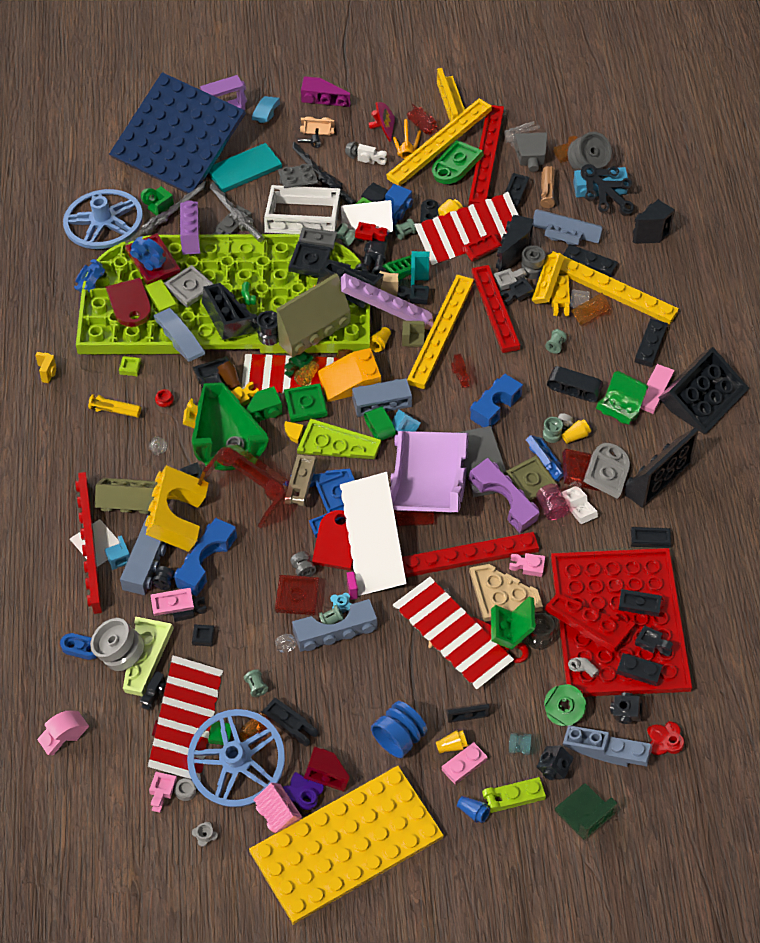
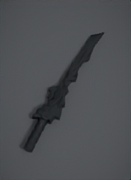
(323, 176)

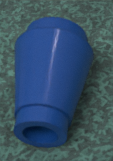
(474, 809)

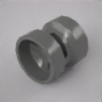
(302, 563)

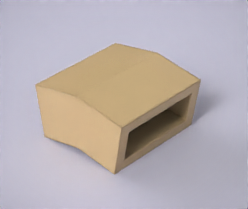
(390, 283)

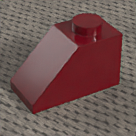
(326, 769)

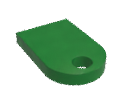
(456, 162)

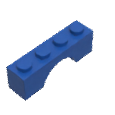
(217, 538)

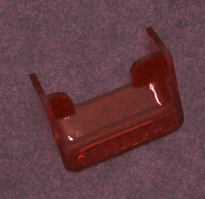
(253, 468)

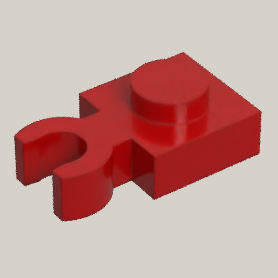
(369, 231)

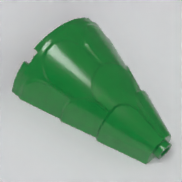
(219, 419)

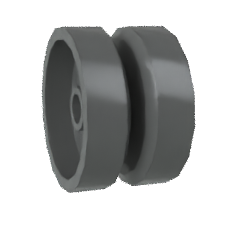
(589, 149)

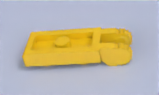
(560, 295)

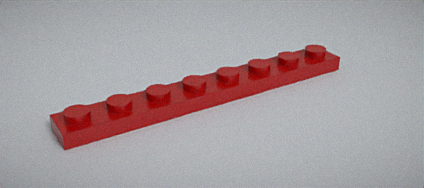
(485, 165)
(88, 549)
(469, 554)

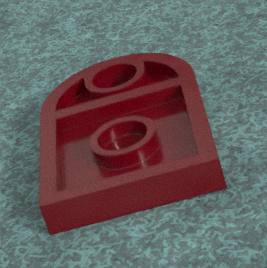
(129, 300)

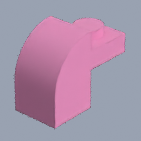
(62, 727)

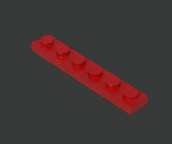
(495, 309)

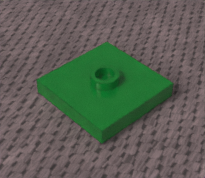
(305, 402)

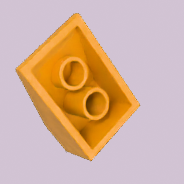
(347, 373)

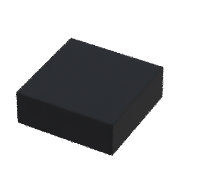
(203, 635)

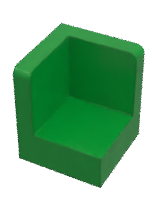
(163, 202)

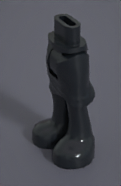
(375, 253)

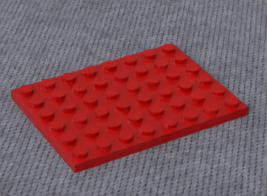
(597, 582)

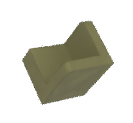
(413, 333)

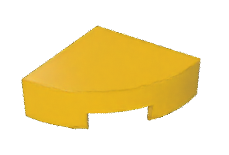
(293, 431)

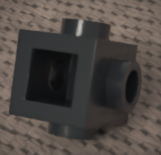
(627, 708)
(554, 762)

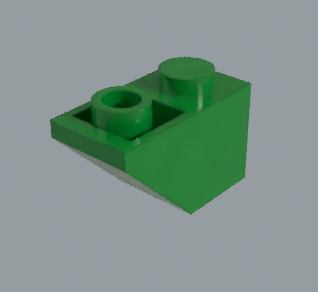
(265, 405)

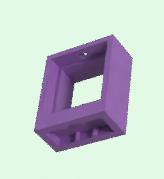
(227, 86)

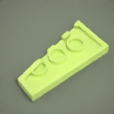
(155, 640)

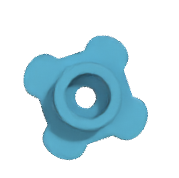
(345, 606)

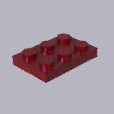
(167, 270)

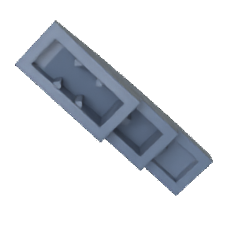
(179, 334)

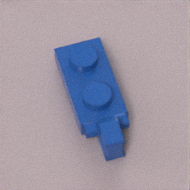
(546, 456)

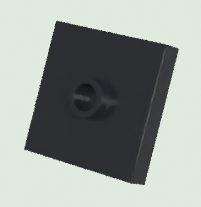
(309, 258)

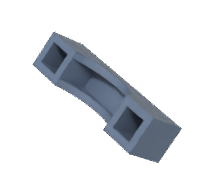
(312, 633)

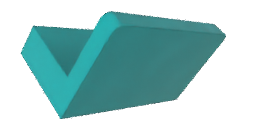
(419, 266)

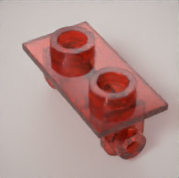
(427, 123)
(407, 518)

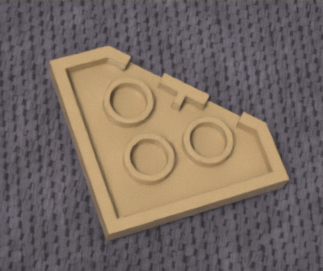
(501, 590)

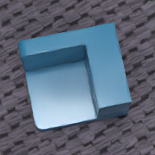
(405, 422)
(117, 554)

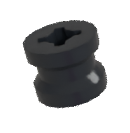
(163, 578)

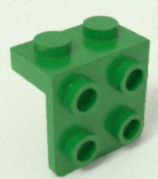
(623, 398)
(511, 627)

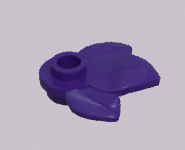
(303, 789)

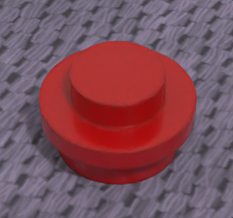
(164, 398)

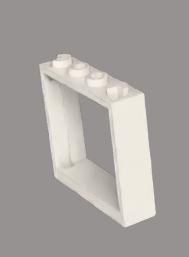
(301, 195)

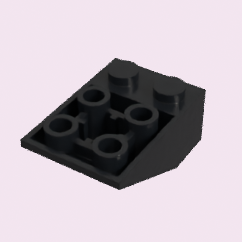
(514, 242)

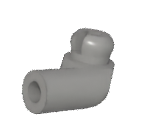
(583, 664)

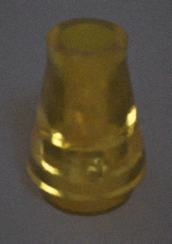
(305, 374)

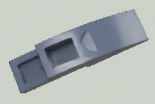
(606, 748)

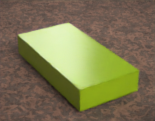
(160, 296)

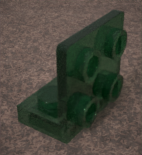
(585, 811)

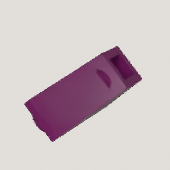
(322, 92)

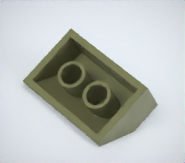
(124, 494)

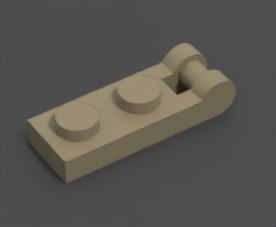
(300, 480)

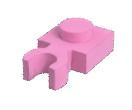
(531, 564)

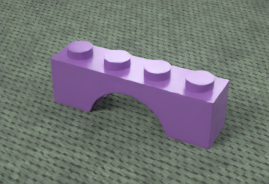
(189, 227)
(489, 478)

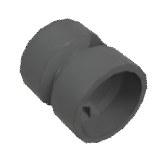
(533, 261)

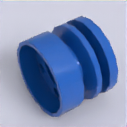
(399, 729)

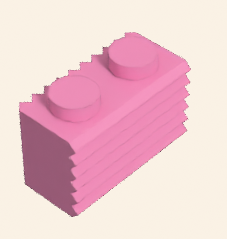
(277, 808)

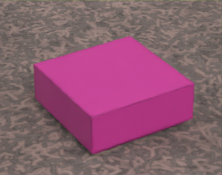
(352, 585)

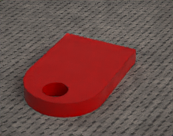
(332, 543)

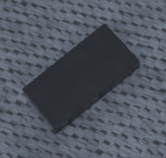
(209, 368)
(650, 537)

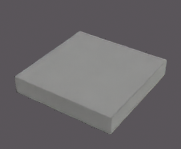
(188, 286)

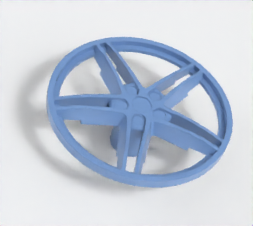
(102, 217)
(235, 756)

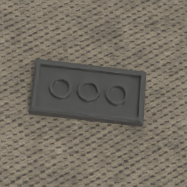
(480, 447)

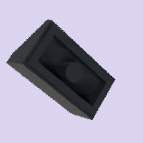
(467, 712)

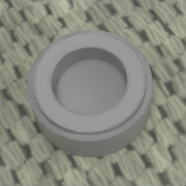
(185, 789)

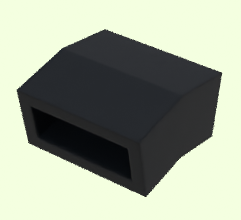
(374, 193)

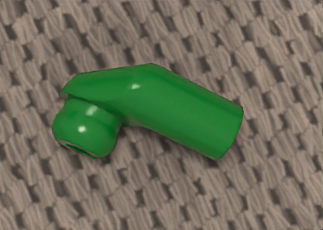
(249, 299)

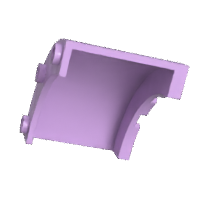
(429, 471)

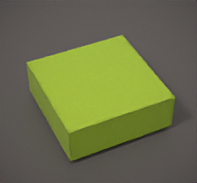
(130, 366)

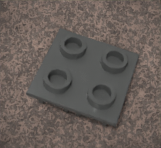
(297, 176)

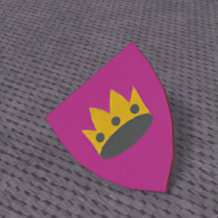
(383, 118)

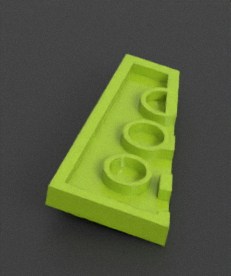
(338, 442)

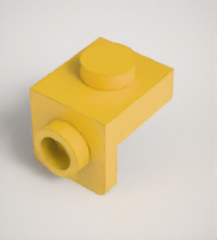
(47, 364)

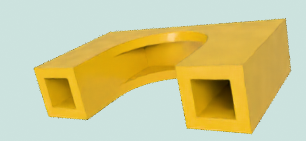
(162, 522)

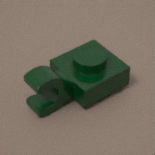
(297, 362)

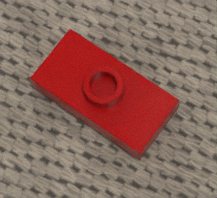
(482, 246)

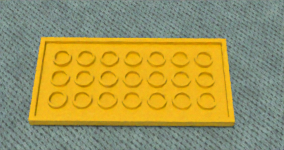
(345, 844)

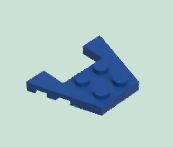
(330, 492)

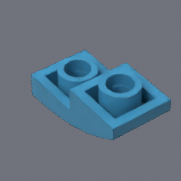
(265, 109)

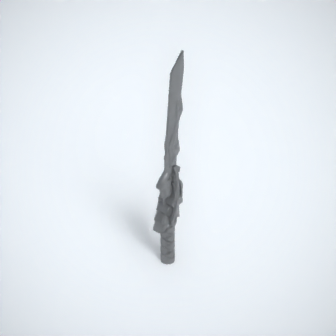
(245, 222)
(152, 224)

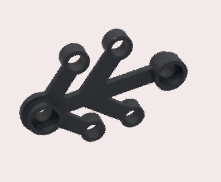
(605, 187)

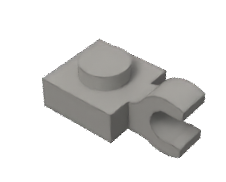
(508, 277)

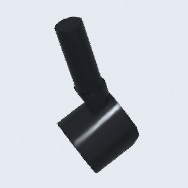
(314, 140)

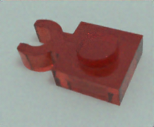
(458, 367)

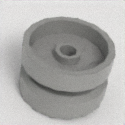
(117, 644)

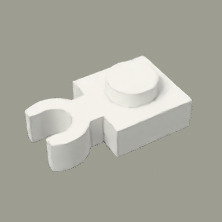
(370, 155)

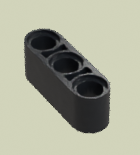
(575, 384)

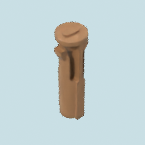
(547, 187)

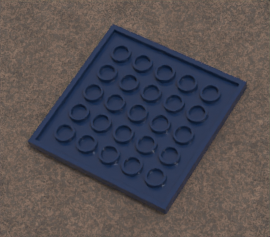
(177, 133)

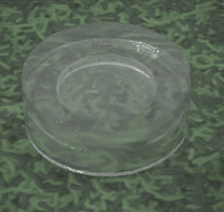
(285, 643)

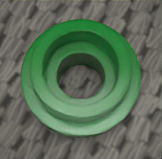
(146, 194)

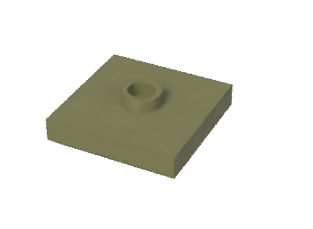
(530, 477)

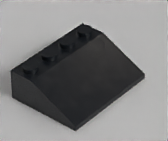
(704, 391)
(662, 469)

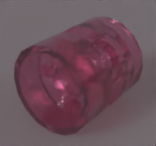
(552, 501)

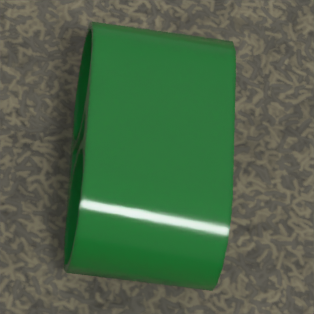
(379, 423)

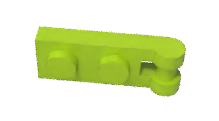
(514, 794)

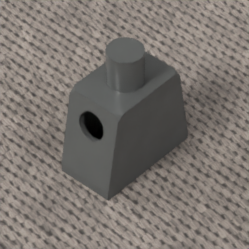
(531, 149)

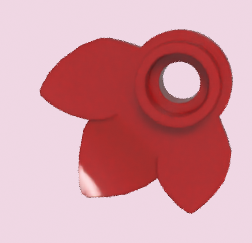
(663, 736)

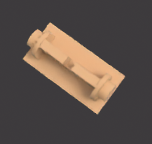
(310, 124)

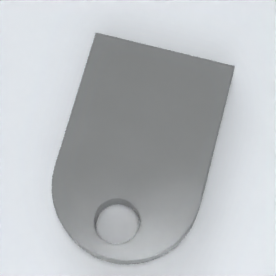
(607, 471)

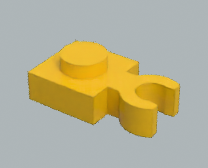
(244, 395)
(190, 414)

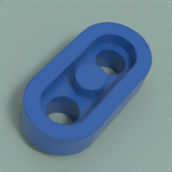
(81, 643)

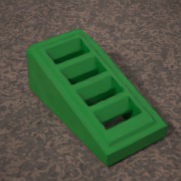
(396, 264)

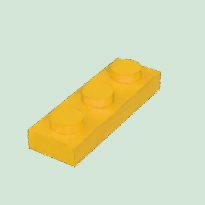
(548, 278)

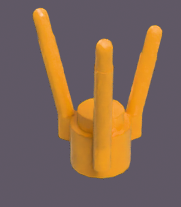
(406, 148)

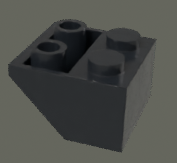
(653, 223)

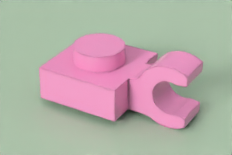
(161, 788)

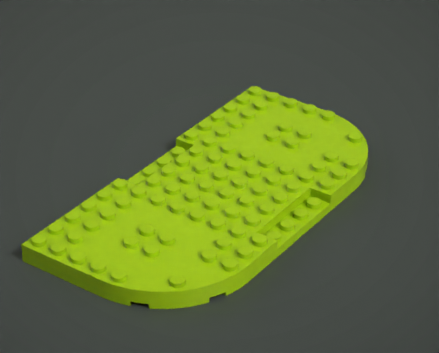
(222, 260)

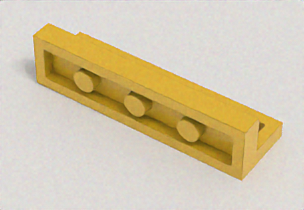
(449, 94)

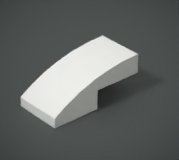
(579, 506)

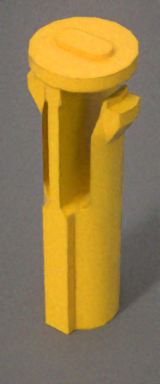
(114, 406)

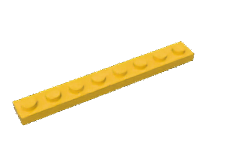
(439, 142)
(618, 290)
(440, 332)

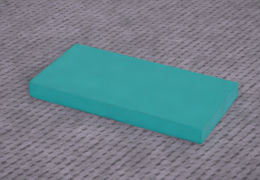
(244, 167)

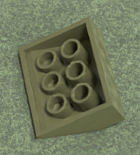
(312, 316)

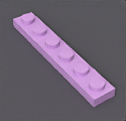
(385, 301)

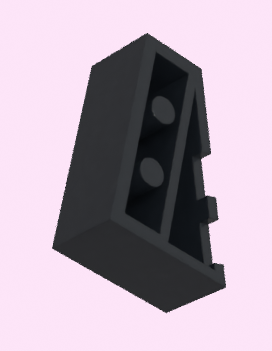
(332, 267)
(227, 313)

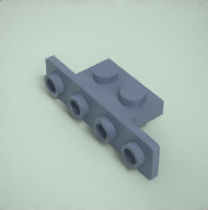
(566, 228)

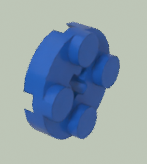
(148, 253)
(94, 271)

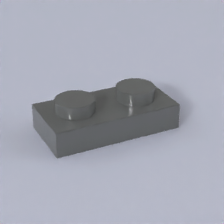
(318, 237)

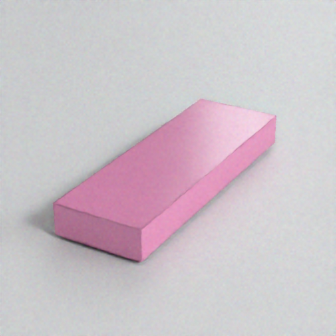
(656, 386)

